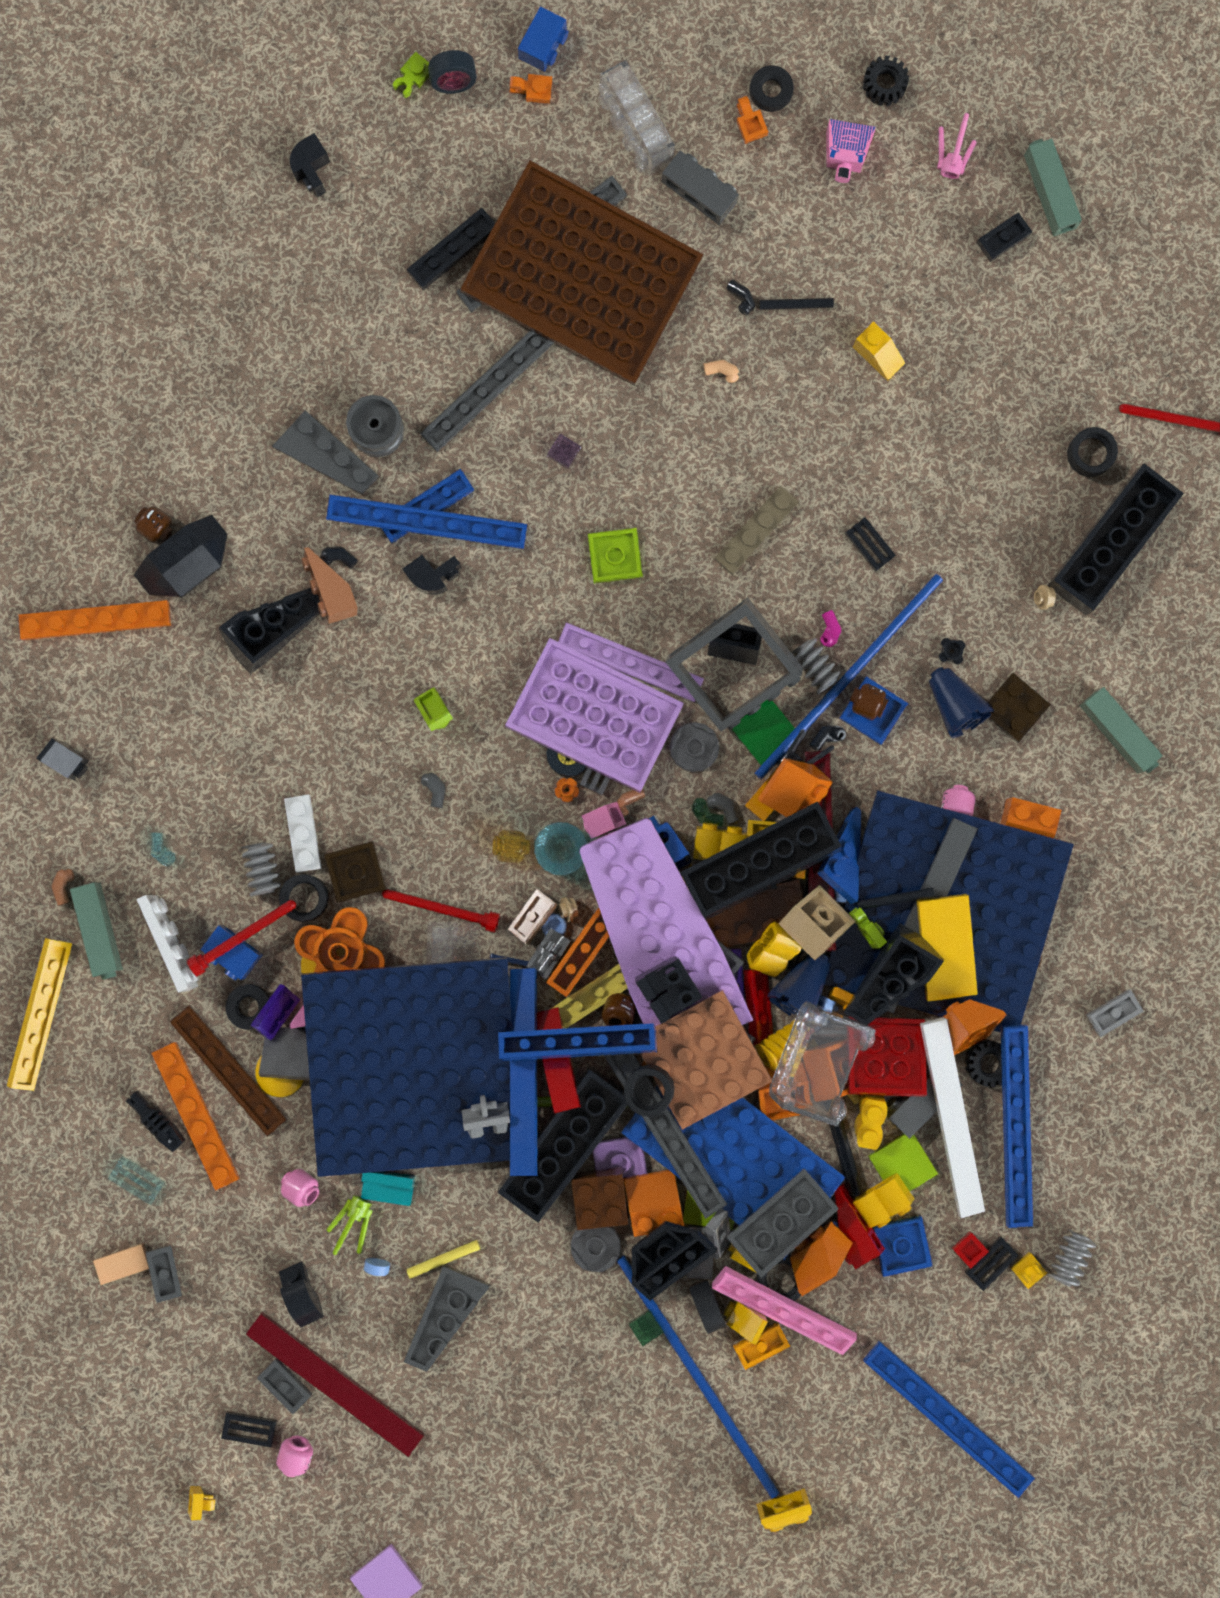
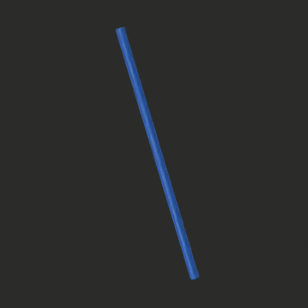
(849, 675)
(704, 1386)

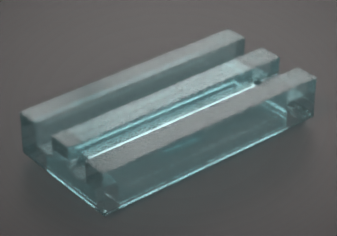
(136, 1168)

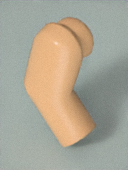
(724, 367)

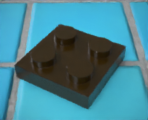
(1016, 707)
(355, 872)

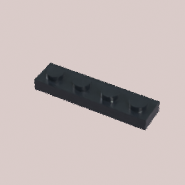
(451, 249)

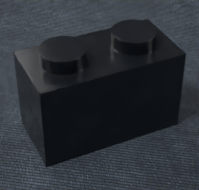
(737, 644)

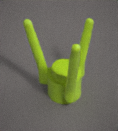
(357, 1209)

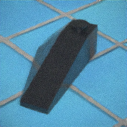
(264, 631)
(898, 970)

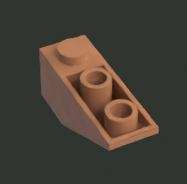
(333, 591)

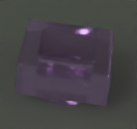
(564, 451)

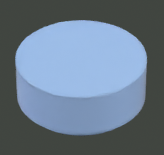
(556, 923)
(376, 1267)

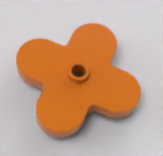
(346, 932)

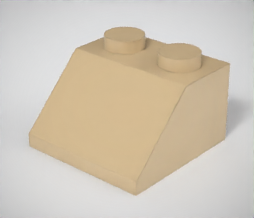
(816, 922)

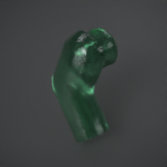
(703, 814)

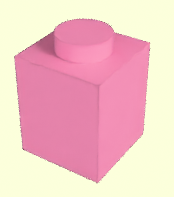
(603, 820)

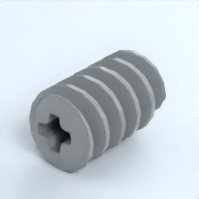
(816, 665)
(260, 868)
(1072, 1259)

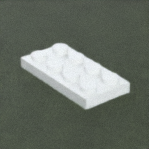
(166, 940)

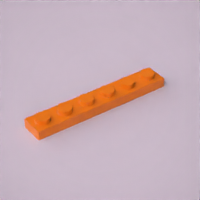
(94, 620)
(195, 1116)

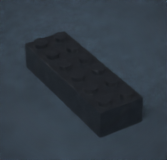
(1115, 539)
(761, 861)
(566, 1144)

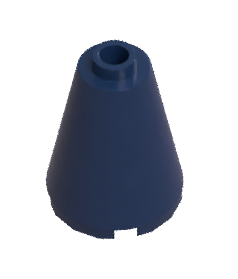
(957, 702)
(801, 984)

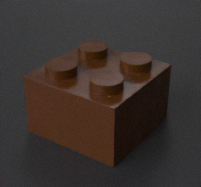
(600, 1198)

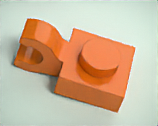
(536, 88)
(750, 123)

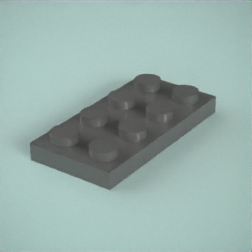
(782, 1222)

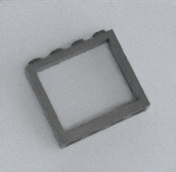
(743, 609)

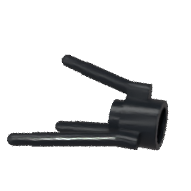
(790, 754)

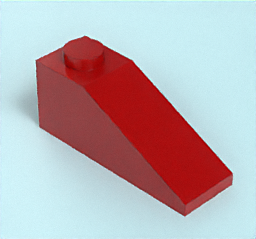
(864, 1240)

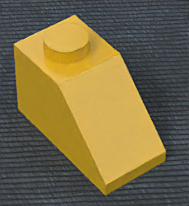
(879, 351)
(745, 1321)

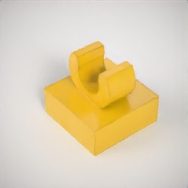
(1028, 1270)
(199, 1501)

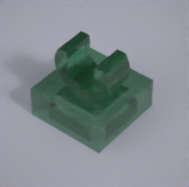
(646, 1327)

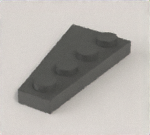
(319, 449)
(447, 1309)

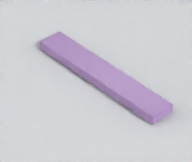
(625, 660)

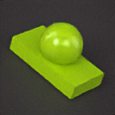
(433, 709)

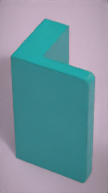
(388, 1187)

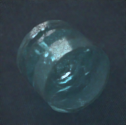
(546, 856)

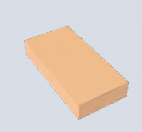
(121, 1264)

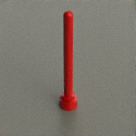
(1170, 417)
(487, 920)
(199, 963)

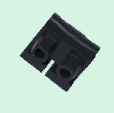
(668, 988)

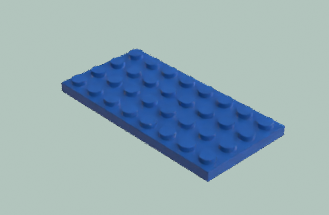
(743, 1155)

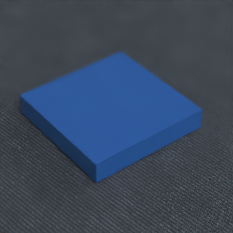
(879, 727)
(904, 1246)

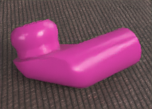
(832, 630)

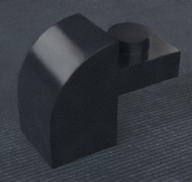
(307, 158)
(430, 580)
(299, 1296)

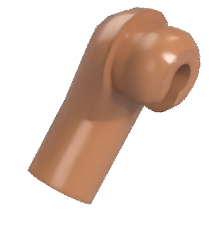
(629, 798)
(59, 886)

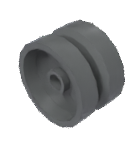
(361, 426)

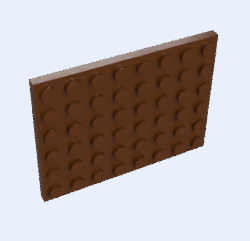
(581, 272)

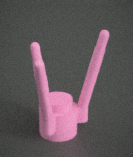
(952, 165)

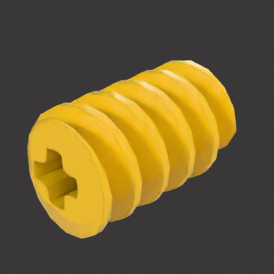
(771, 1049)

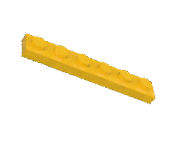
(39, 1014)

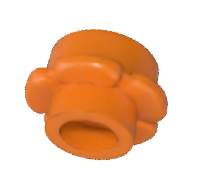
(573, 789)

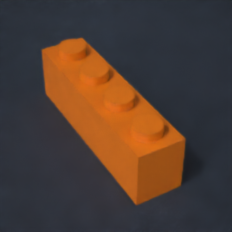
(579, 955)

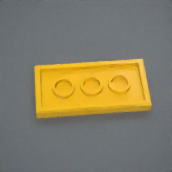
(948, 929)

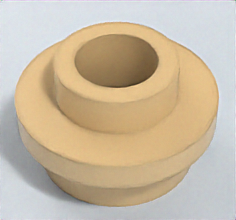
(1044, 597)
(568, 909)

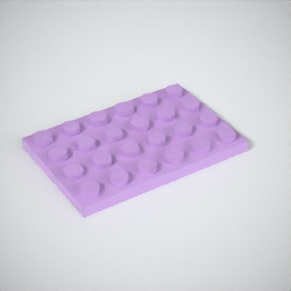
(594, 715)

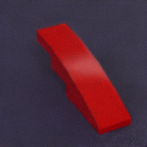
(558, 1070)

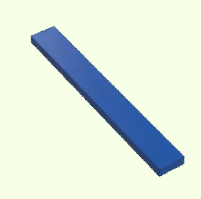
(426, 521)
(523, 1077)
(1016, 1126)
(948, 1419)

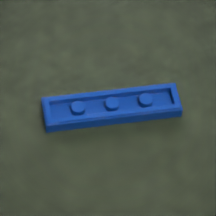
(437, 498)

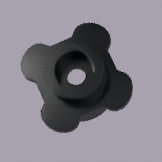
(957, 646)

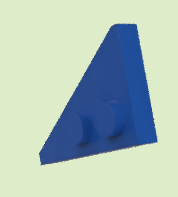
(842, 868)

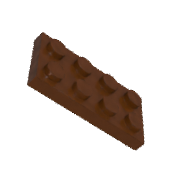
(751, 917)

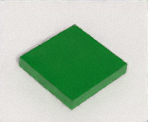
(763, 731)

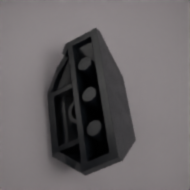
(184, 559)
(667, 1256)

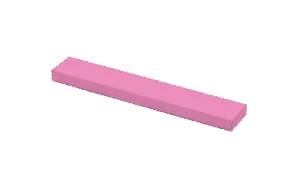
(784, 1310)

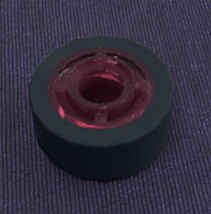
(452, 72)

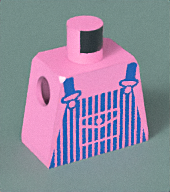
(847, 147)

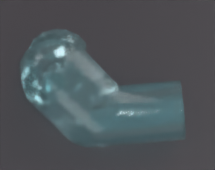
(160, 852)

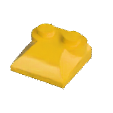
(785, 1510)

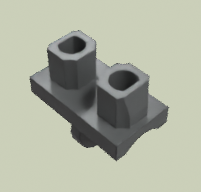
(549, 953)

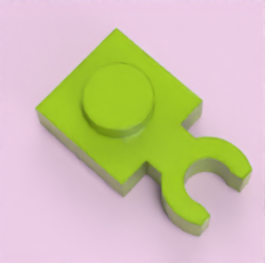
(414, 72)
(871, 932)

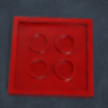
(893, 1063)

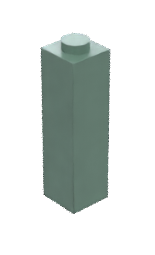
(1052, 186)
(1121, 731)
(96, 930)

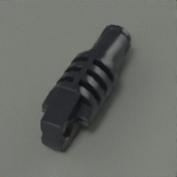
(156, 1122)

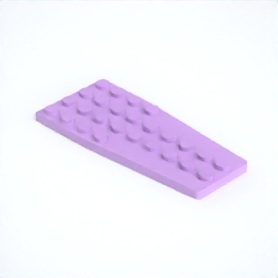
(654, 915)

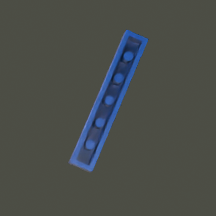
(577, 1042)

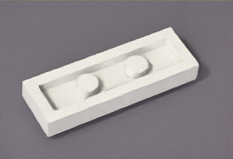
(302, 833)

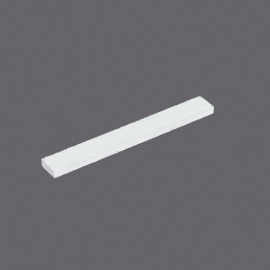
(952, 1117)

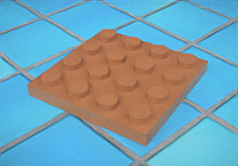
(707, 1059)

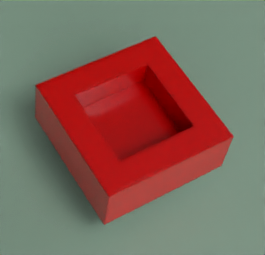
(970, 1249)

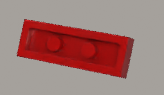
(758, 1004)

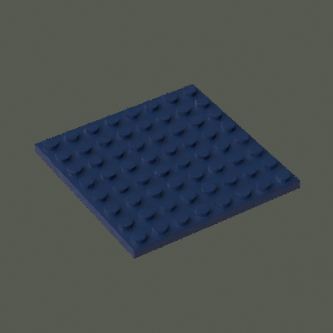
(1010, 886)
(401, 1059)

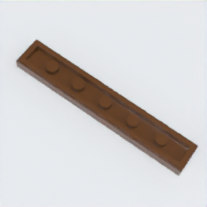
(228, 1070)

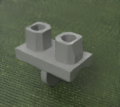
(486, 1115)

